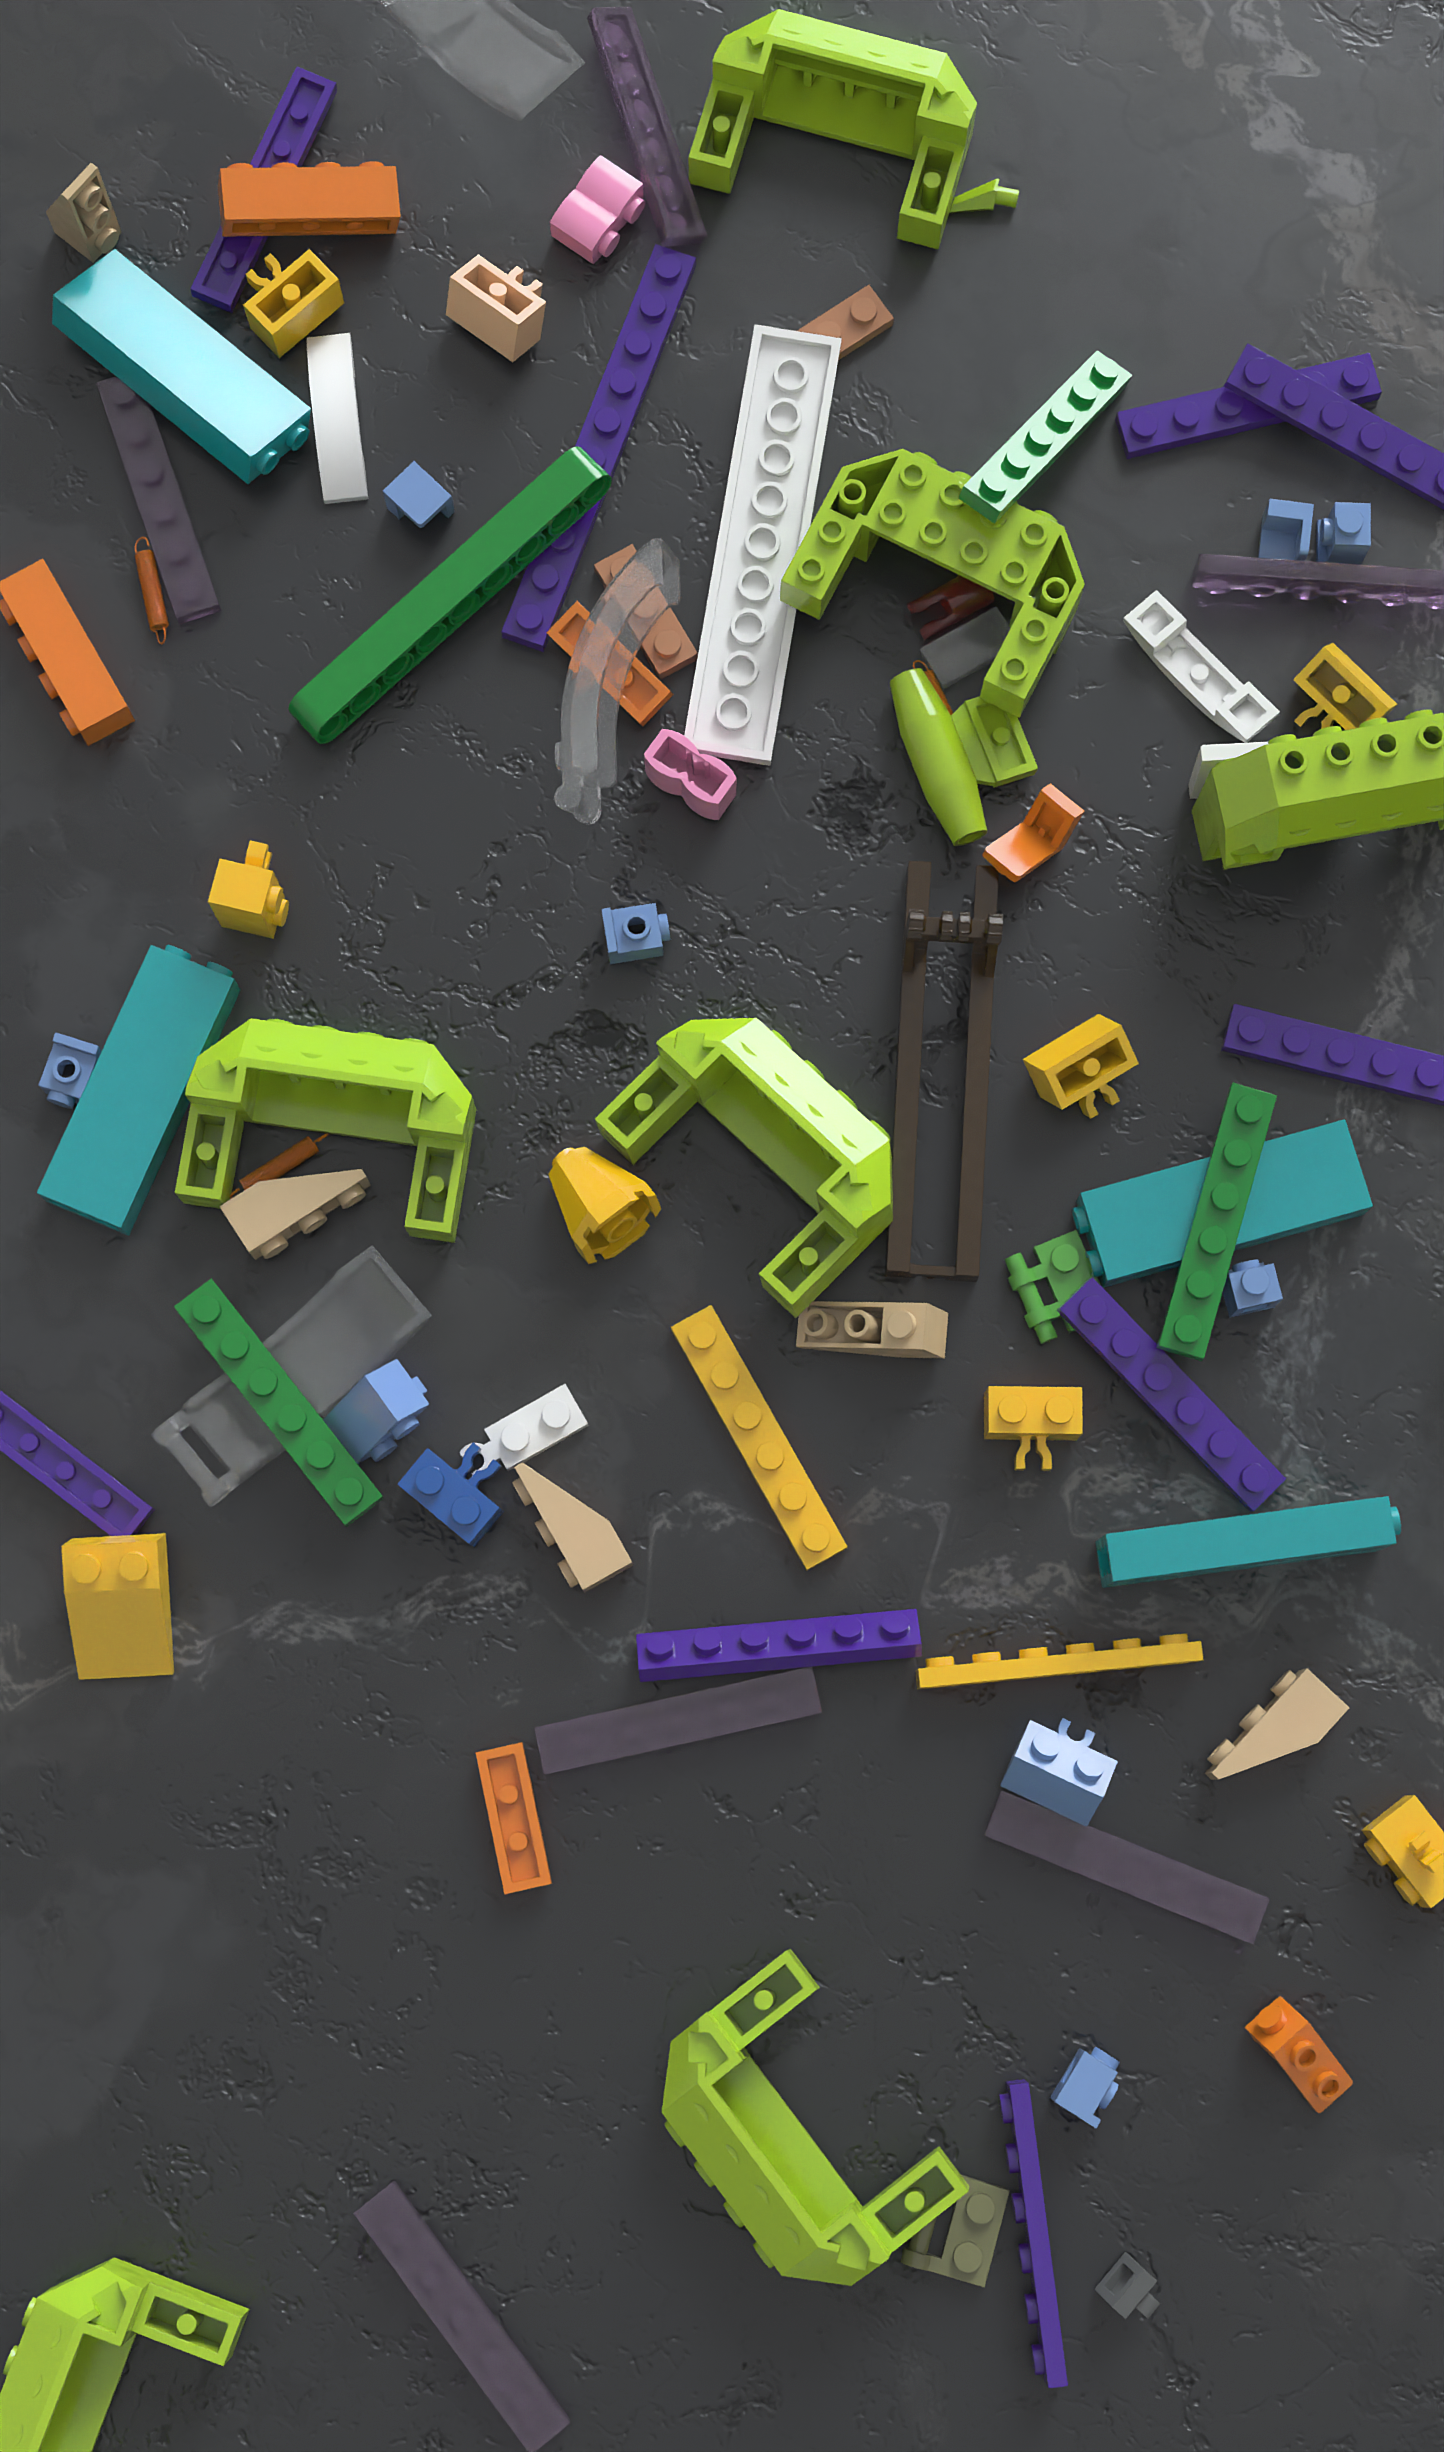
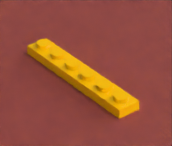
(759, 1438)
(1077, 1660)

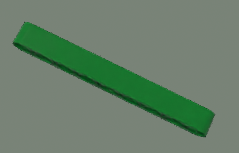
(449, 595)

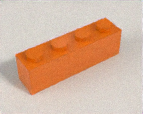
(308, 199)
(65, 653)

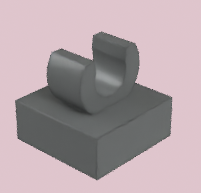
(1128, 2288)

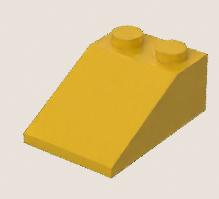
(119, 1605)

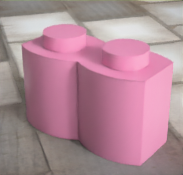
(598, 210)
(699, 778)

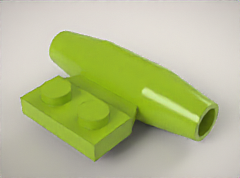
(958, 752)

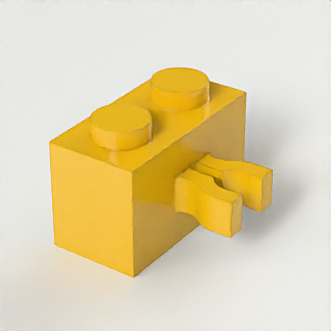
(291, 302)
(1341, 691)
(249, 894)
(1081, 1063)
(1033, 1415)
(1413, 1849)

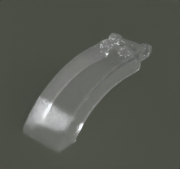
(490, 49)
(598, 674)
(323, 1349)

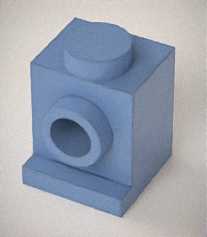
(1344, 534)
(624, 945)
(66, 1051)
(1251, 1288)
(1087, 2084)

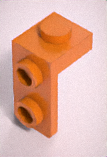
(1037, 837)
(1300, 2053)

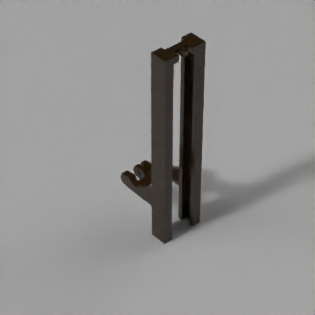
(985, 935)

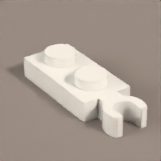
(532, 1429)

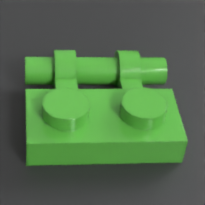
(1065, 1270)

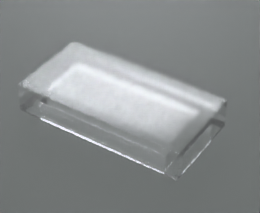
(966, 648)

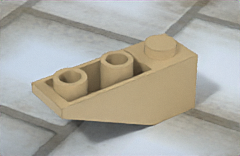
(86, 216)
(283, 1207)
(874, 1328)
(584, 1536)
(1291, 1721)

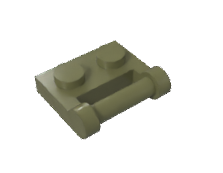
(969, 2236)

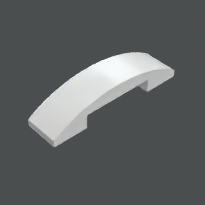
(336, 418)
(1197, 671)

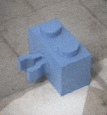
(378, 1412)
(1059, 1771)

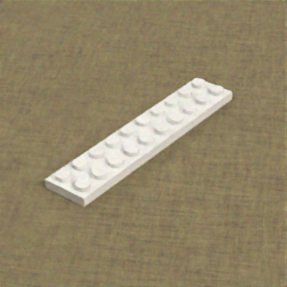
(760, 530)

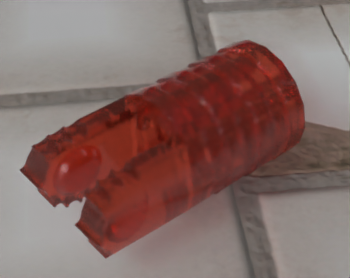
(959, 600)

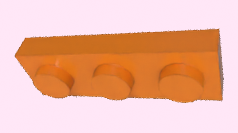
(642, 690)
(513, 1818)

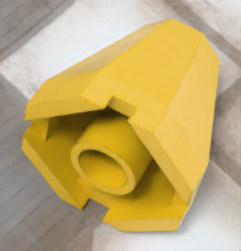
(600, 1202)

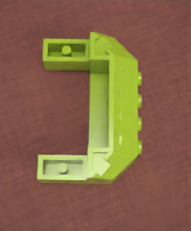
(844, 89)
(919, 508)
(1322, 789)
(332, 1086)
(786, 1120)
(767, 2160)
(80, 2343)

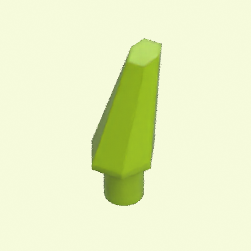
(984, 198)

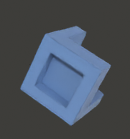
(417, 496)
(1285, 530)

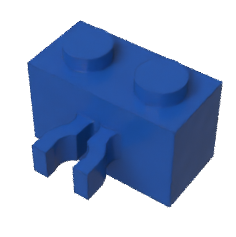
(451, 1495)

